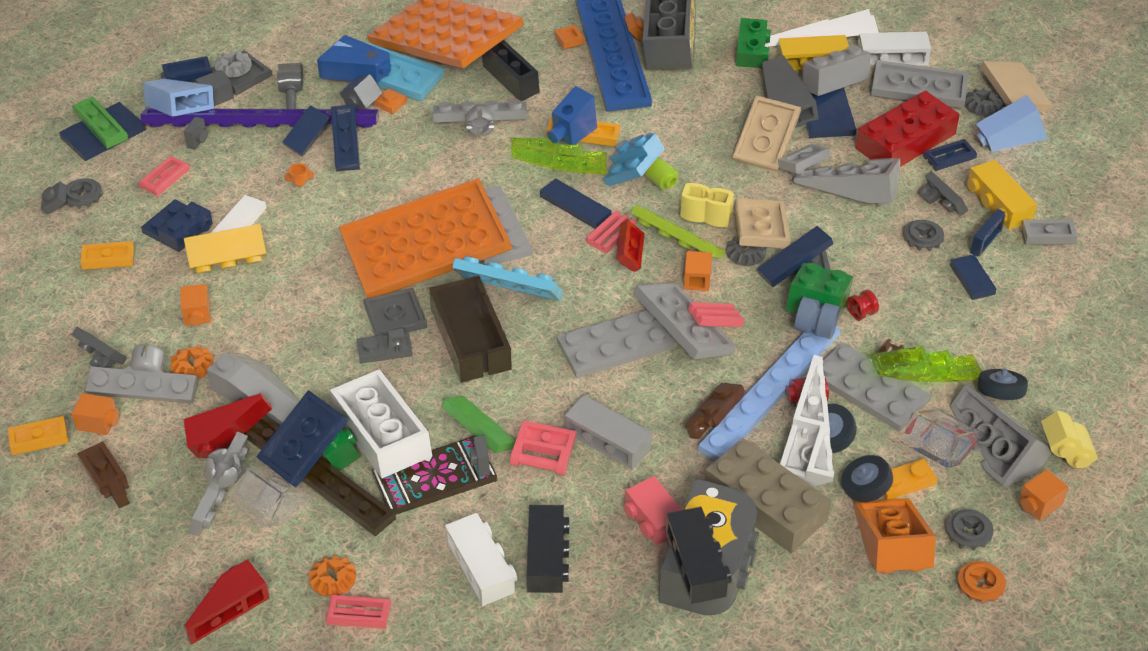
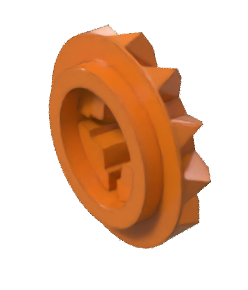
(202, 360)
(974, 572)
(325, 584)

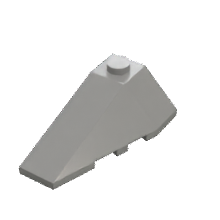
(864, 183)
(243, 376)

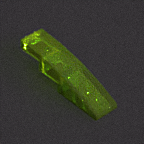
(558, 157)
(917, 365)

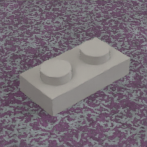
(804, 158)
(1049, 232)

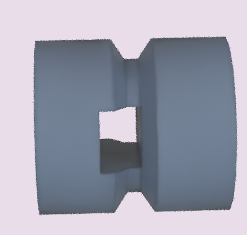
(816, 317)

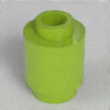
(662, 174)

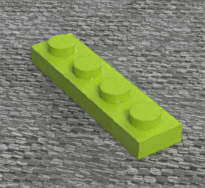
(667, 228)

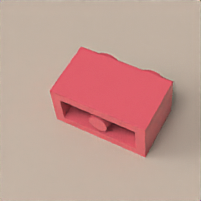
(649, 506)

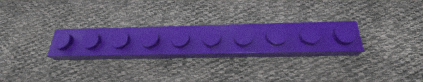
(248, 117)

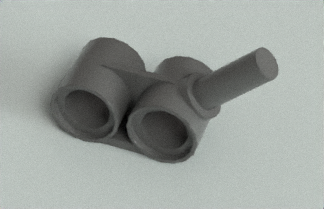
(290, 81)

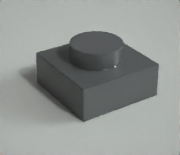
(195, 133)
(53, 197)
(479, 456)

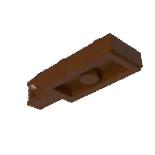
(714, 409)
(105, 473)

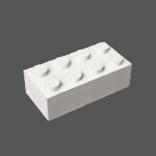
(382, 423)

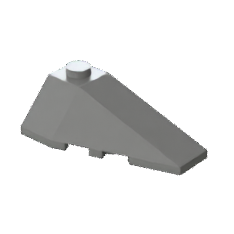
(1007, 446)

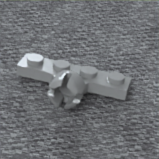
(479, 117)
(143, 379)
(220, 471)

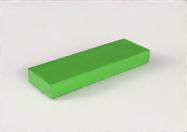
(100, 122)
(478, 423)

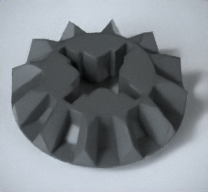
(985, 108)
(76, 187)
(922, 228)
(749, 257)
(969, 519)

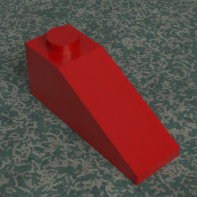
(218, 426)
(230, 597)

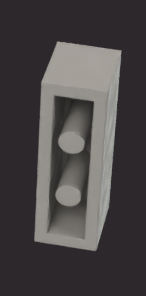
(836, 70)
(608, 432)

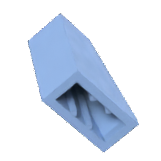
(178, 97)
(1012, 126)

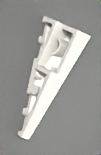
(847, 25)
(808, 444)

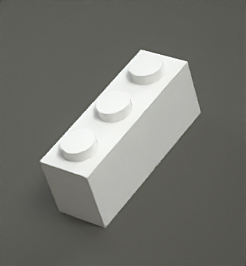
(896, 47)
(481, 559)

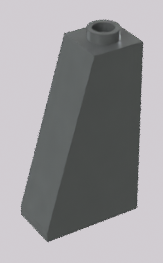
(786, 86)

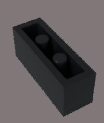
(512, 70)
(547, 549)
(697, 555)

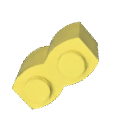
(707, 205)
(1069, 440)

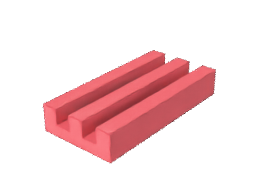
(166, 178)
(606, 230)
(715, 314)
(357, 615)

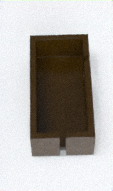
(470, 329)

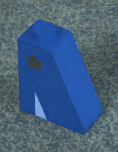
(353, 59)

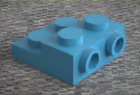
(633, 158)

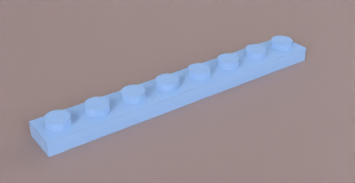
(764, 394)

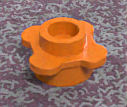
(299, 174)

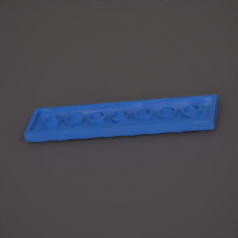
(613, 55)

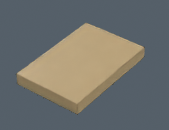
(1014, 82)
(766, 133)
(762, 223)

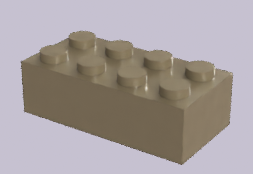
(785, 504)

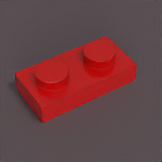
(630, 246)

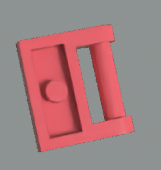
(544, 440)

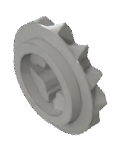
(239, 64)

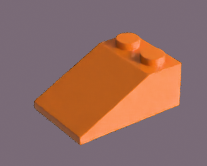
(895, 535)

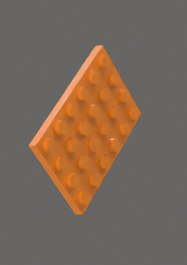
(445, 31)
(424, 238)

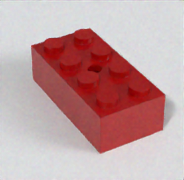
(908, 129)

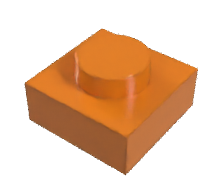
(635, 25)
(569, 37)
(390, 101)

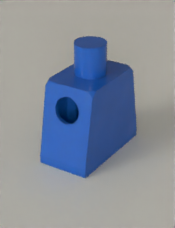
(573, 117)

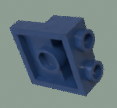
(178, 222)

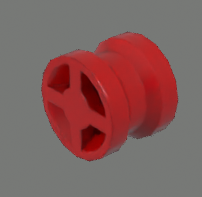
(862, 305)

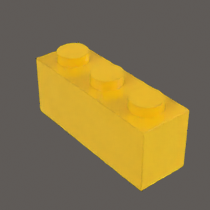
(803, 49)
(1001, 192)
(225, 248)

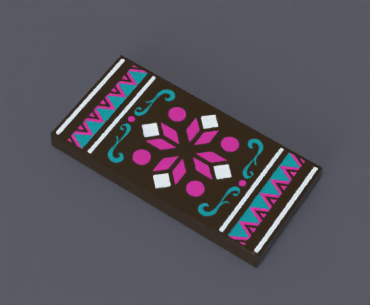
(433, 479)

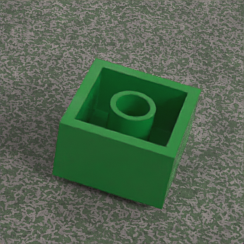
(819, 284)

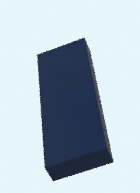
(345, 138)
(575, 203)
(794, 256)

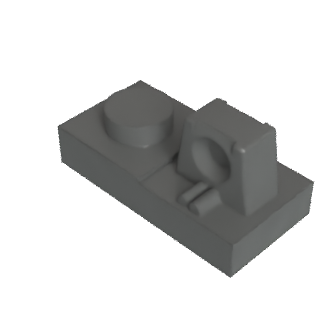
(936, 188)
(379, 348)
(104, 356)

